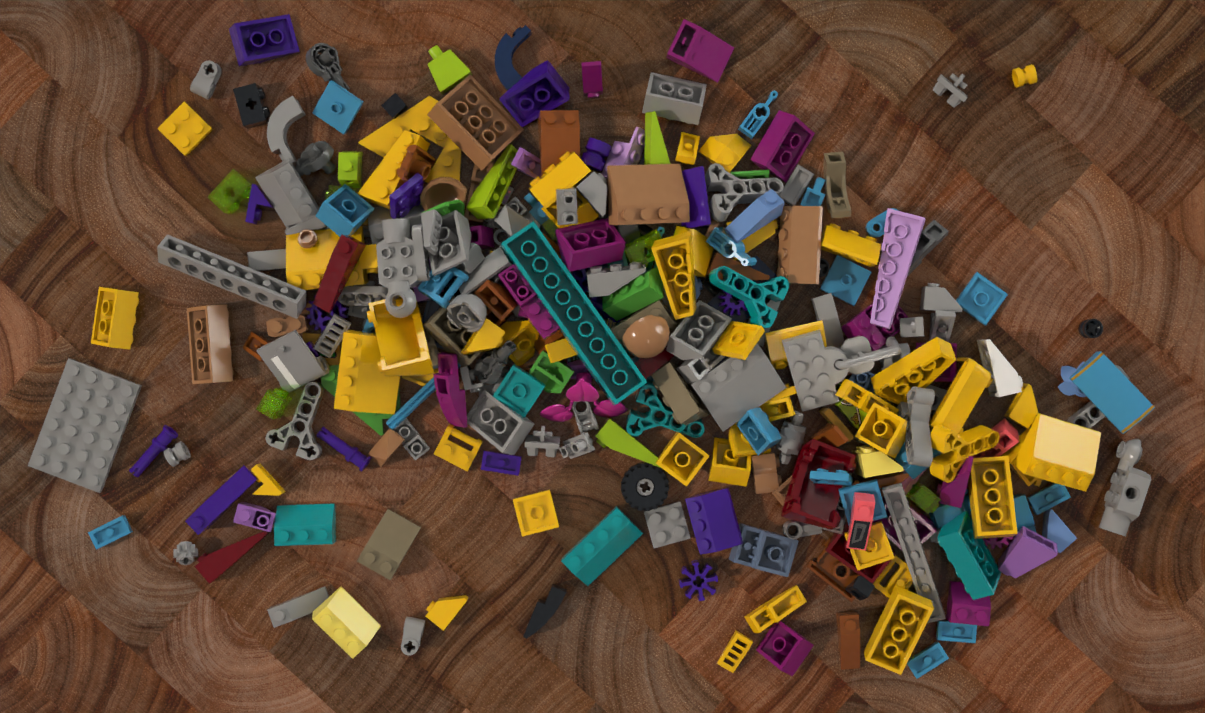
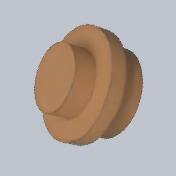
(307, 238)

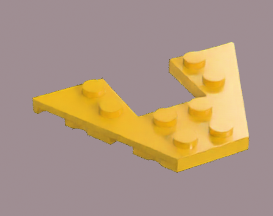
(416, 119)

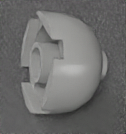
(467, 312)

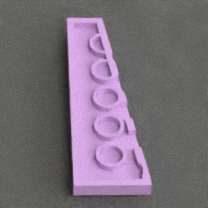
(898, 249)

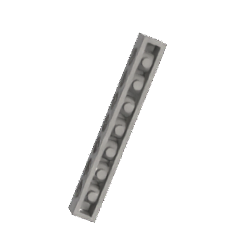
(231, 276)

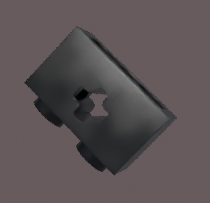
(244, 97)

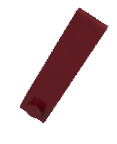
(338, 271)
(216, 563)

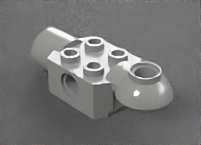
(397, 266)
(1126, 491)

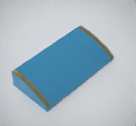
(1111, 392)

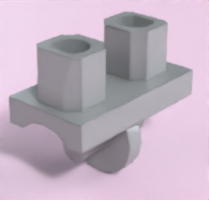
(957, 95)
(566, 206)
(544, 440)
(577, 446)

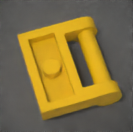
(455, 453)
(900, 577)

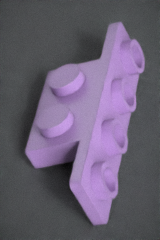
(626, 153)

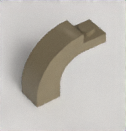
(835, 185)

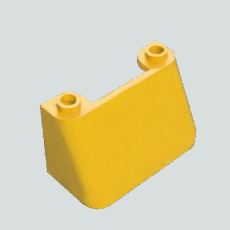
(400, 341)

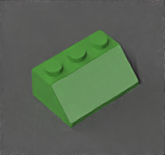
(634, 295)

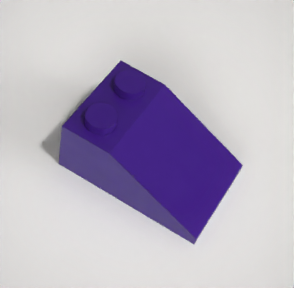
(263, 39)
(537, 91)

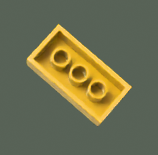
(992, 498)
(898, 630)

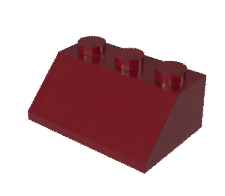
(838, 549)

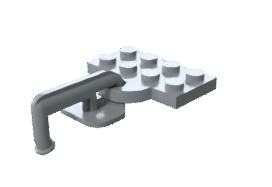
(814, 364)

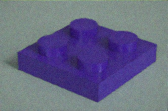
(406, 197)

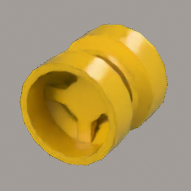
(1024, 75)

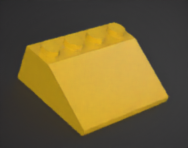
(307, 265)
(359, 380)
(1059, 452)

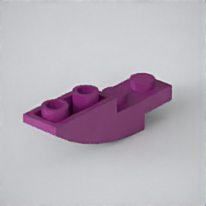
(528, 302)
(449, 395)

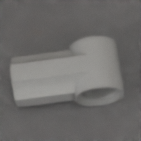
(802, 529)

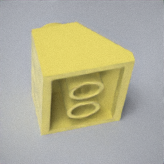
(873, 462)
(346, 622)

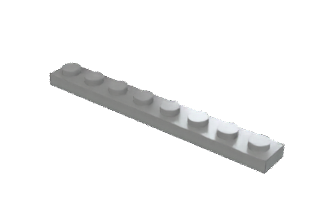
(912, 548)

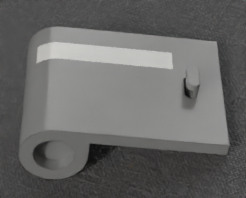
(292, 361)

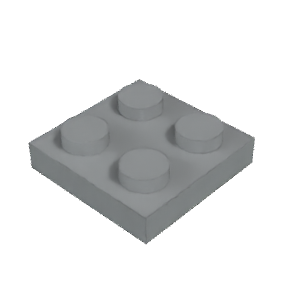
(667, 524)

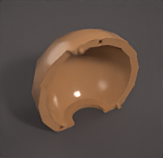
(442, 190)
(646, 337)

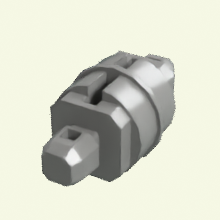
(792, 437)

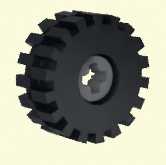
(639, 475)

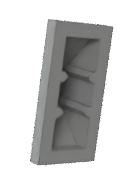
(511, 220)

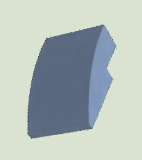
(764, 550)

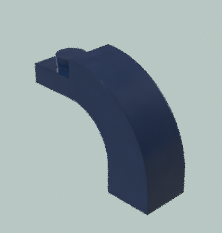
(504, 53)

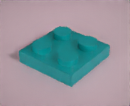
(519, 390)

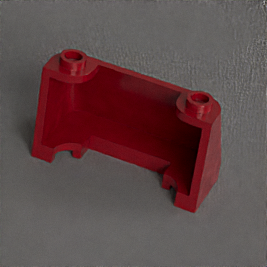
(811, 501)

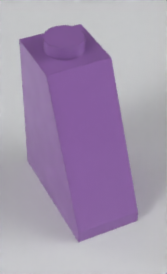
(1026, 553)

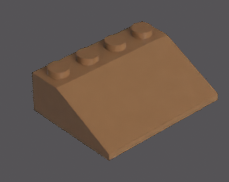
(475, 122)
(647, 194)

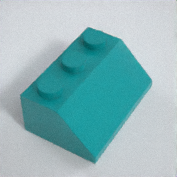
(305, 524)

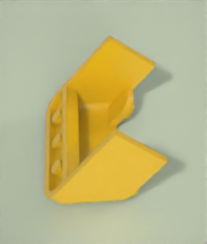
(961, 395)

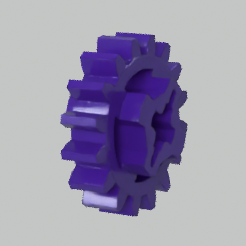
(322, 318)

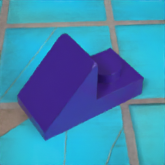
(256, 199)

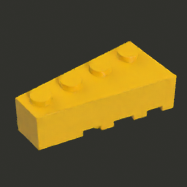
(385, 178)

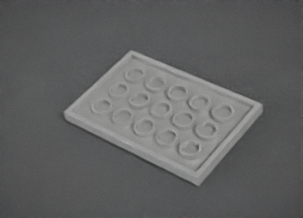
(84, 425)

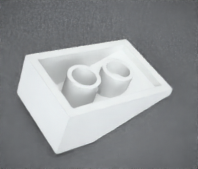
(1004, 376)

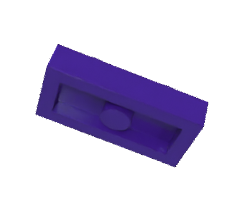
(501, 463)

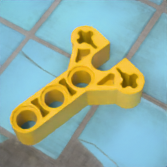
(958, 448)

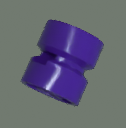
(595, 154)

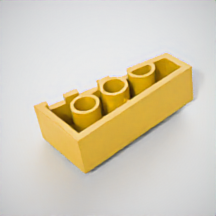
(676, 269)
(914, 370)

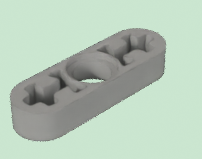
(420, 254)
(352, 295)

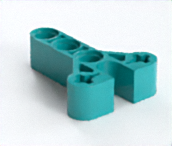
(756, 307)
(649, 420)

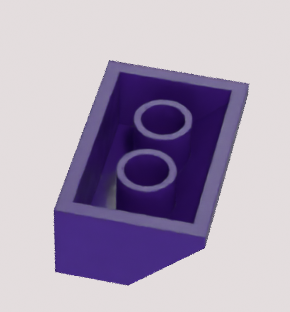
(697, 196)
(714, 521)

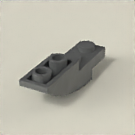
(928, 240)

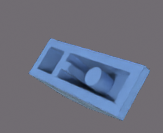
(755, 216)

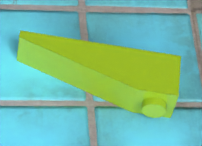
(654, 144)
(492, 189)
(620, 440)

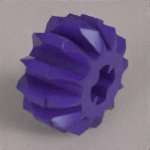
(732, 306)

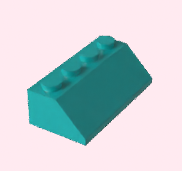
(601, 546)
(969, 557)

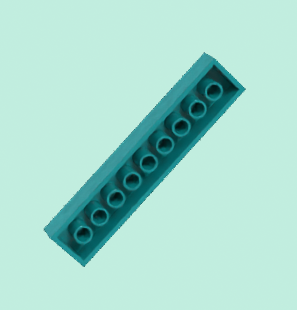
(573, 313)

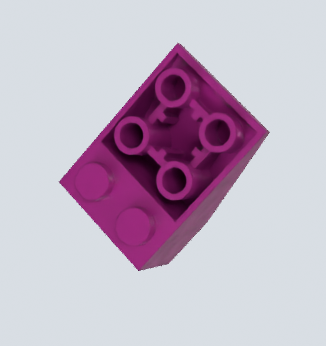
(699, 51)
(877, 335)

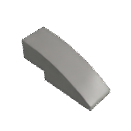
(826, 311)

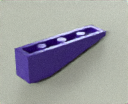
(221, 500)

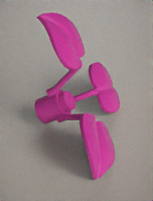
(583, 392)

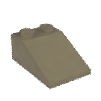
(389, 544)

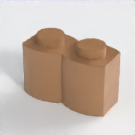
(280, 326)
(765, 472)

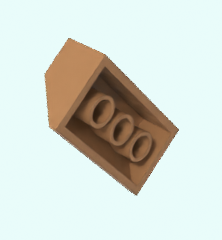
(800, 244)
(210, 344)

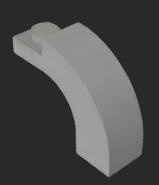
(278, 125)

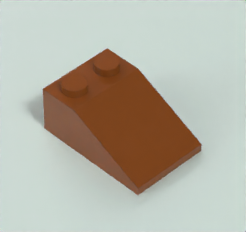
(557, 134)

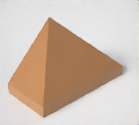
(386, 447)

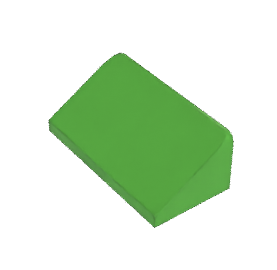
(751, 174)

